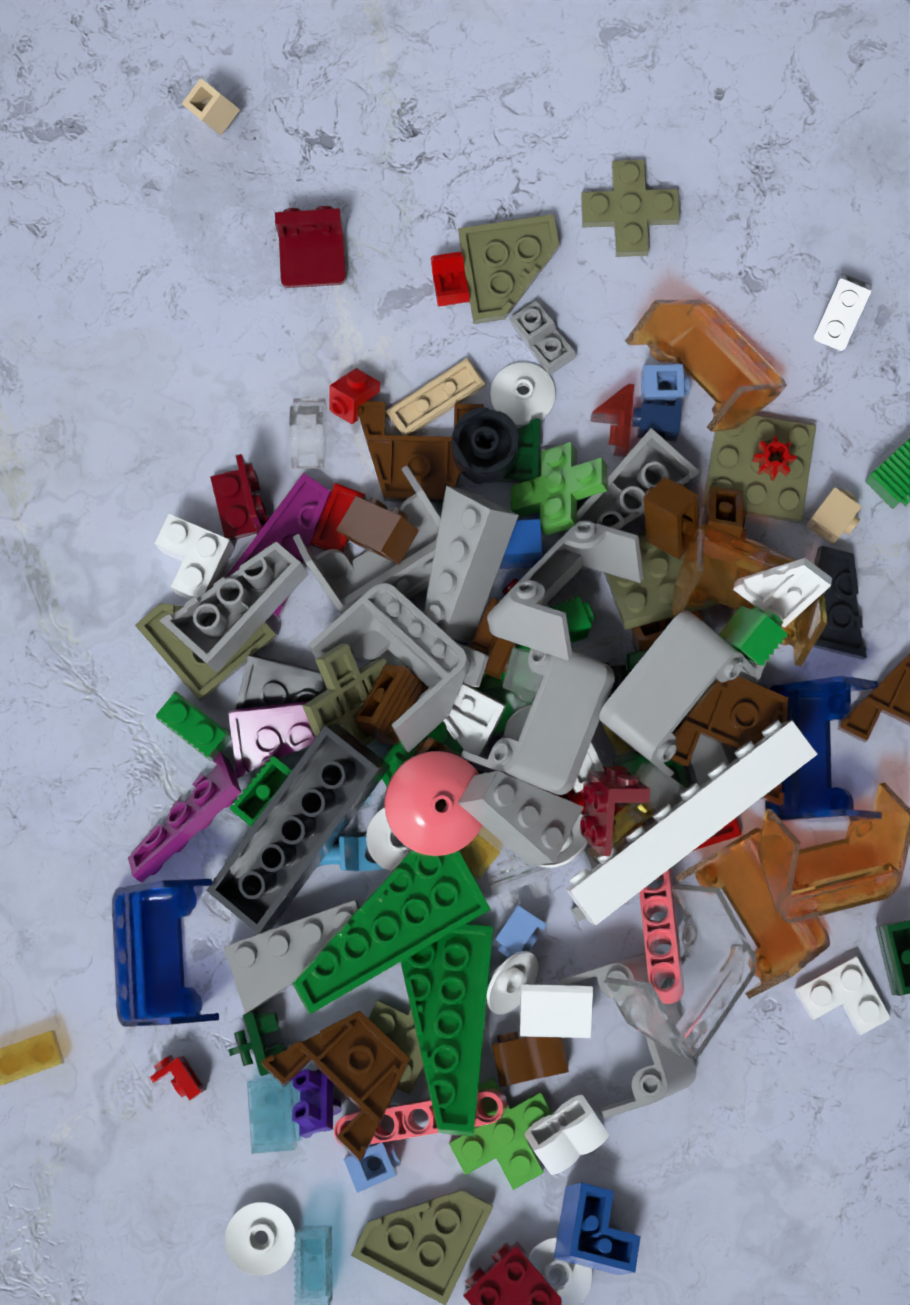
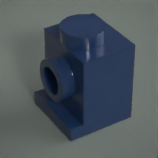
(659, 417)

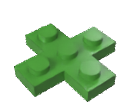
(559, 488)
(503, 1139)

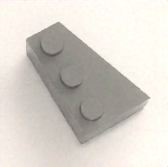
(521, 815)

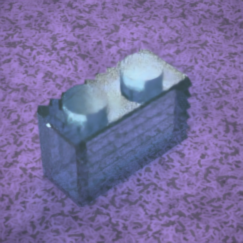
(313, 1265)

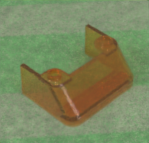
(712, 355)
(717, 561)
(837, 873)
(780, 945)

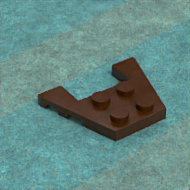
(425, 456)
(890, 698)
(733, 716)
(359, 1063)

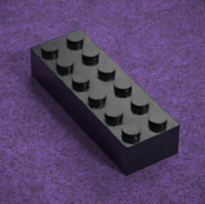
(298, 828)

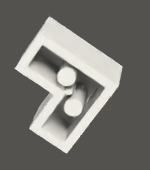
(201, 552)

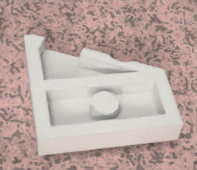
(785, 588)
(473, 719)

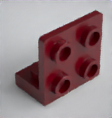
(236, 501)

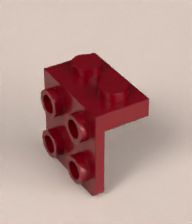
(311, 247)
(600, 796)
(510, 1281)

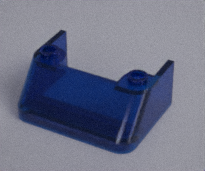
(809, 789)
(151, 954)

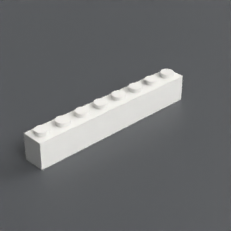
(691, 821)

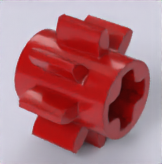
(774, 448)

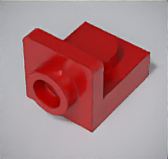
(184, 1081)

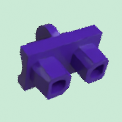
(316, 1103)

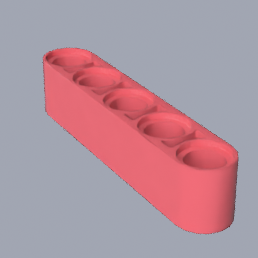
(662, 932)
(407, 1128)

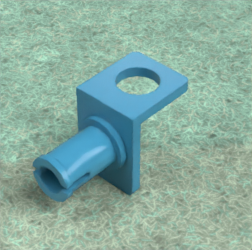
(350, 855)

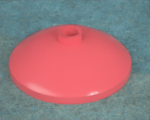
(412, 801)

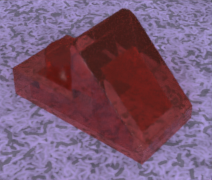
(617, 411)

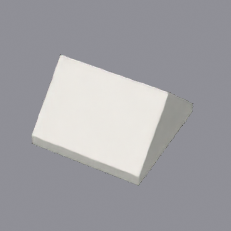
(556, 1011)

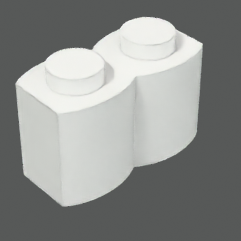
(566, 1134)

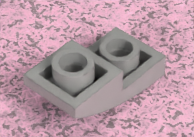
(542, 338)

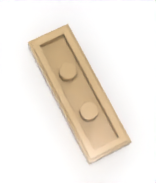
(436, 398)

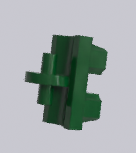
(257, 1026)

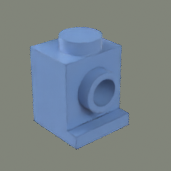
(671, 375)
(518, 932)
(366, 1177)

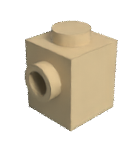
(210, 106)
(835, 516)

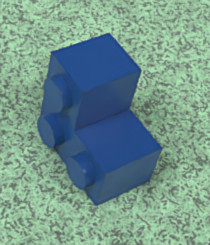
(585, 1233)

